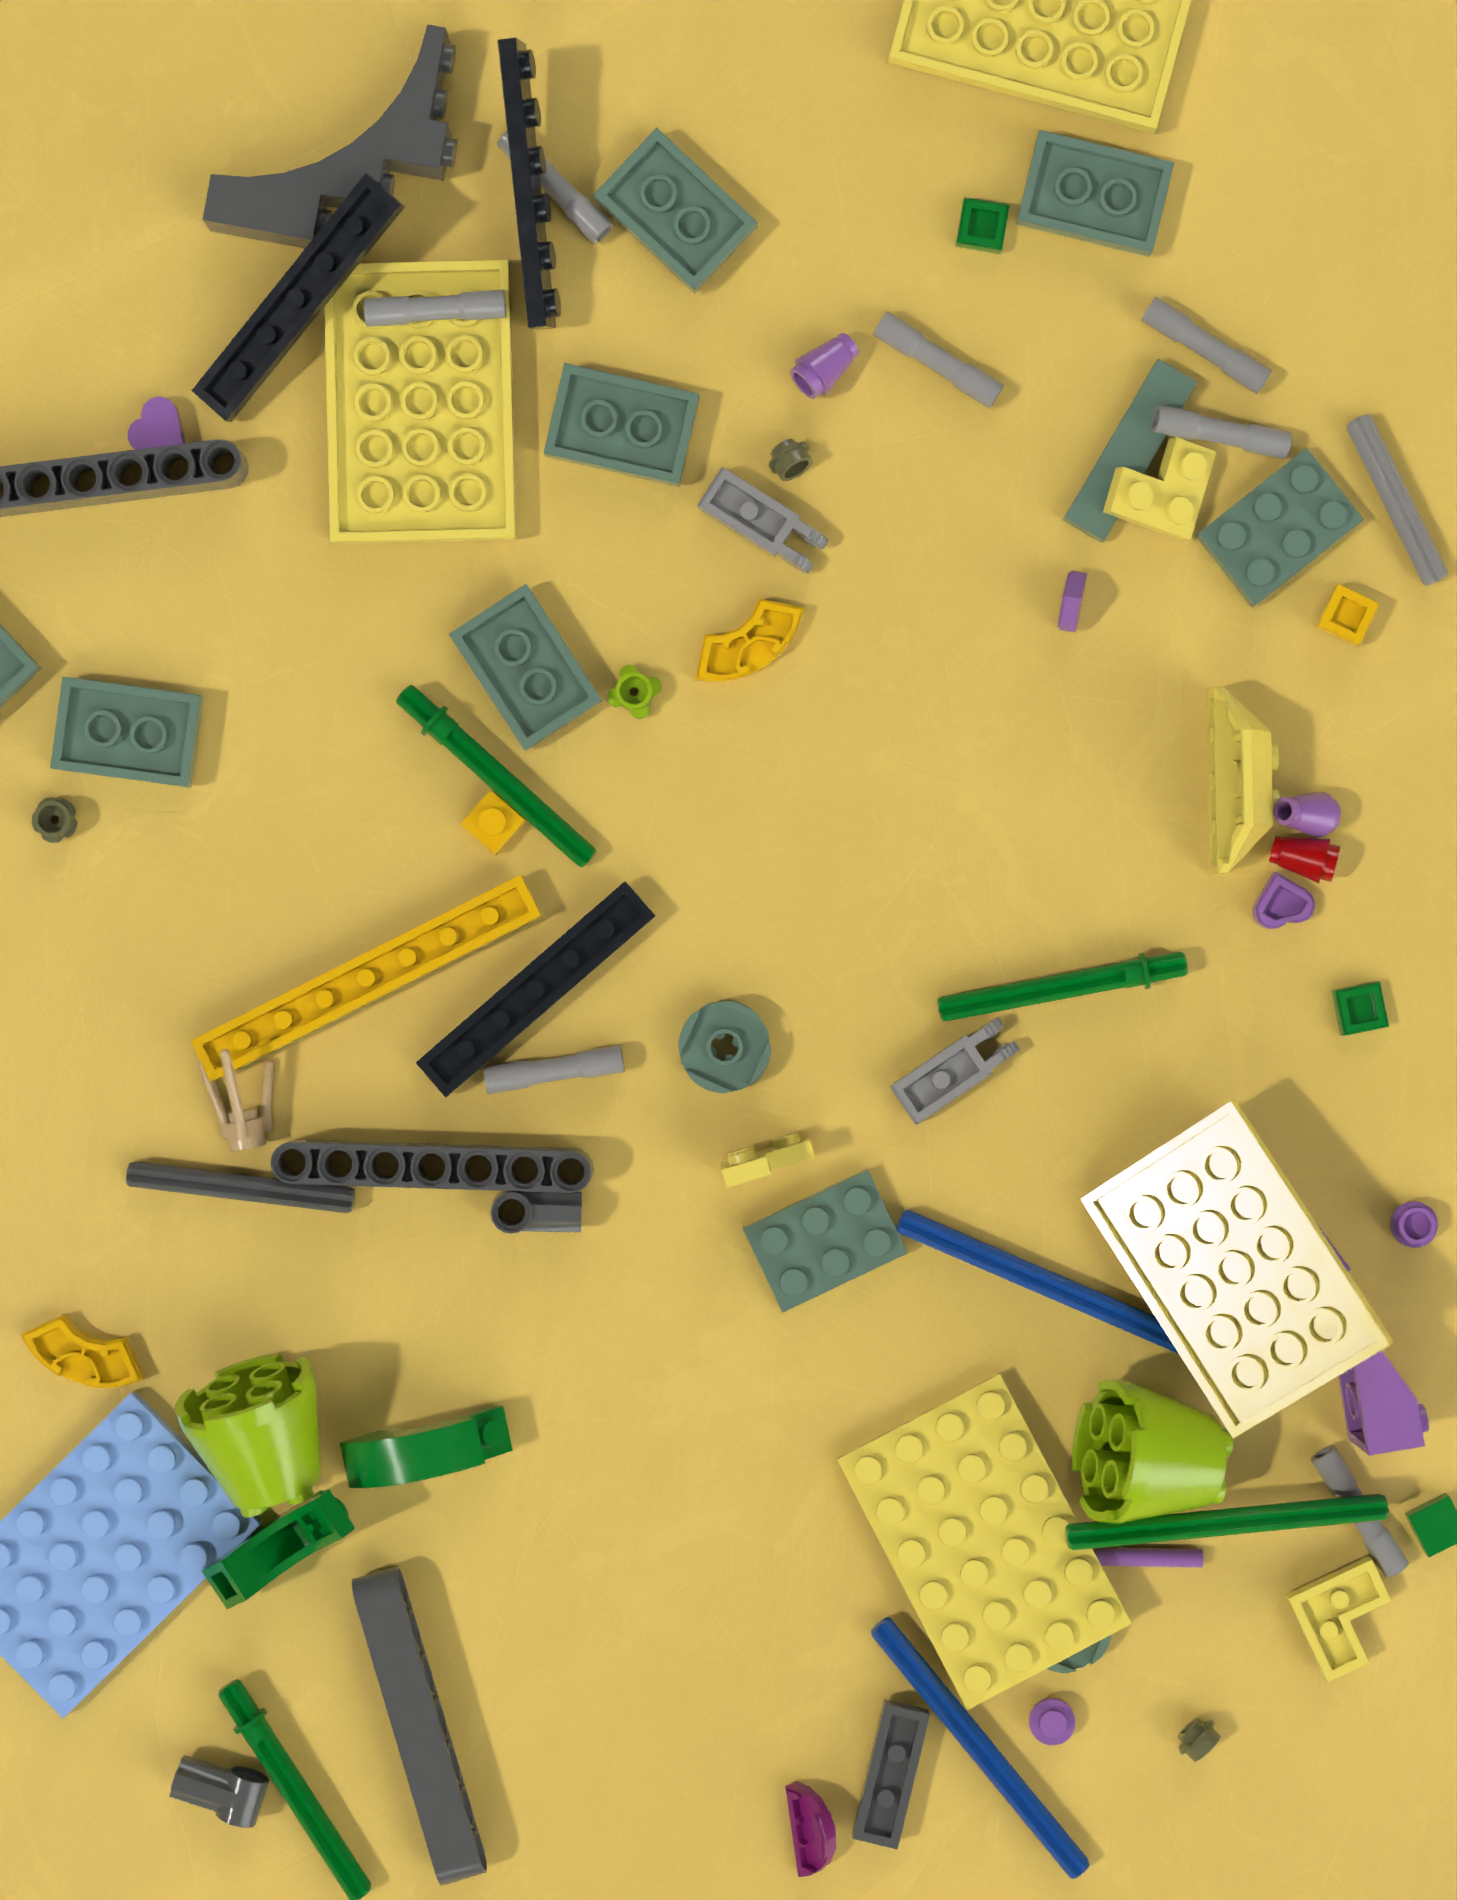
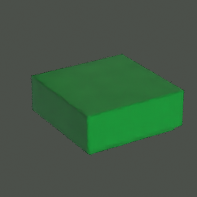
(982, 225)
(1360, 1008)
(1434, 1524)

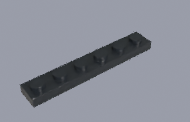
(527, 165)
(298, 298)
(535, 989)

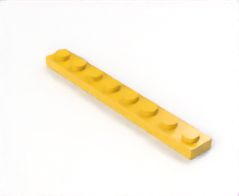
(368, 977)

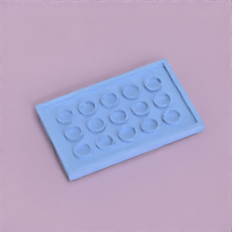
(107, 1551)

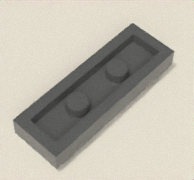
(890, 1774)

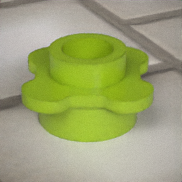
(632, 679)

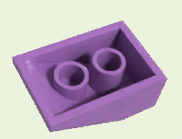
(1381, 1408)

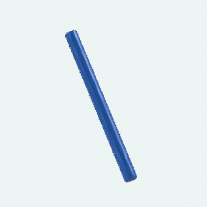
(1033, 1277)
(980, 1748)

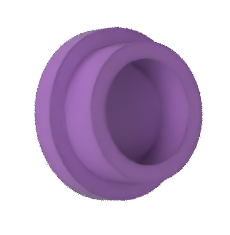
(1413, 1224)
(1052, 1721)

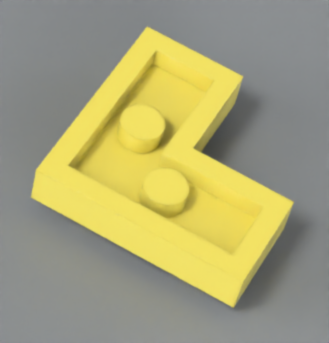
(1171, 500)
(747, 1165)
(1326, 1612)

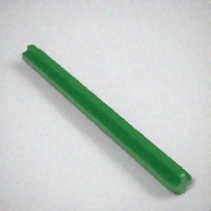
(1228, 1522)

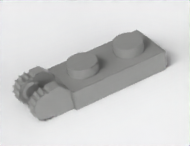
(758, 518)
(950, 1073)

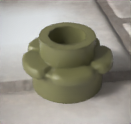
(790, 459)
(42, 819)
(1198, 1739)

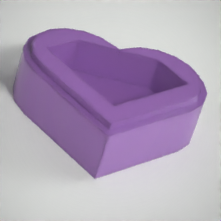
(158, 425)
(1072, 601)
(1282, 902)

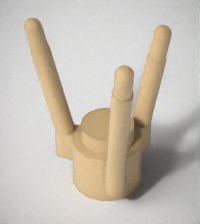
(242, 1126)

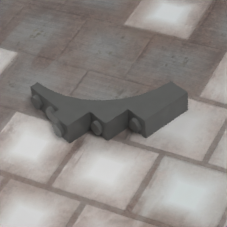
(405, 140)

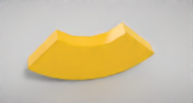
(751, 645)
(82, 1357)

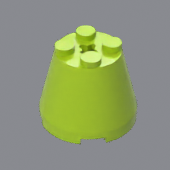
(257, 1431)
(1147, 1454)

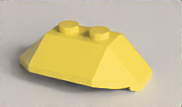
(1238, 779)

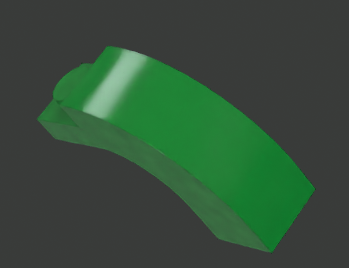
(426, 1451)
(278, 1547)

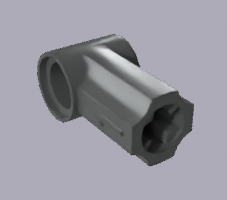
(542, 1212)
(232, 1793)

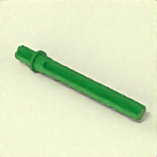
(449, 734)
(1063, 986)
(294, 1789)

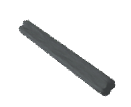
(239, 1187)

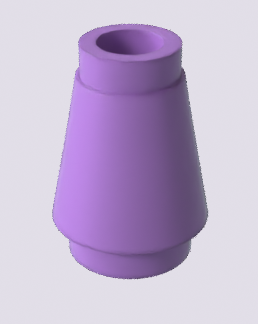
(823, 366)
(1309, 813)

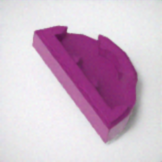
(811, 1829)

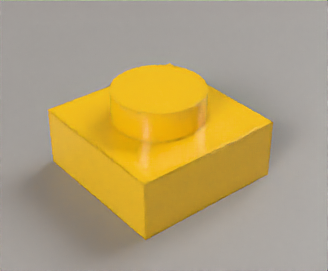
(1347, 615)
(493, 822)

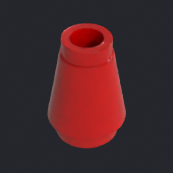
(1306, 857)

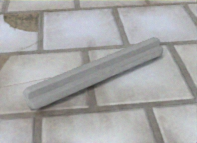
(1397, 499)

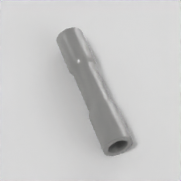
(575, 205)
(404, 310)
(914, 344)
(1230, 360)
(1249, 437)
(583, 1064)
(1374, 1534)

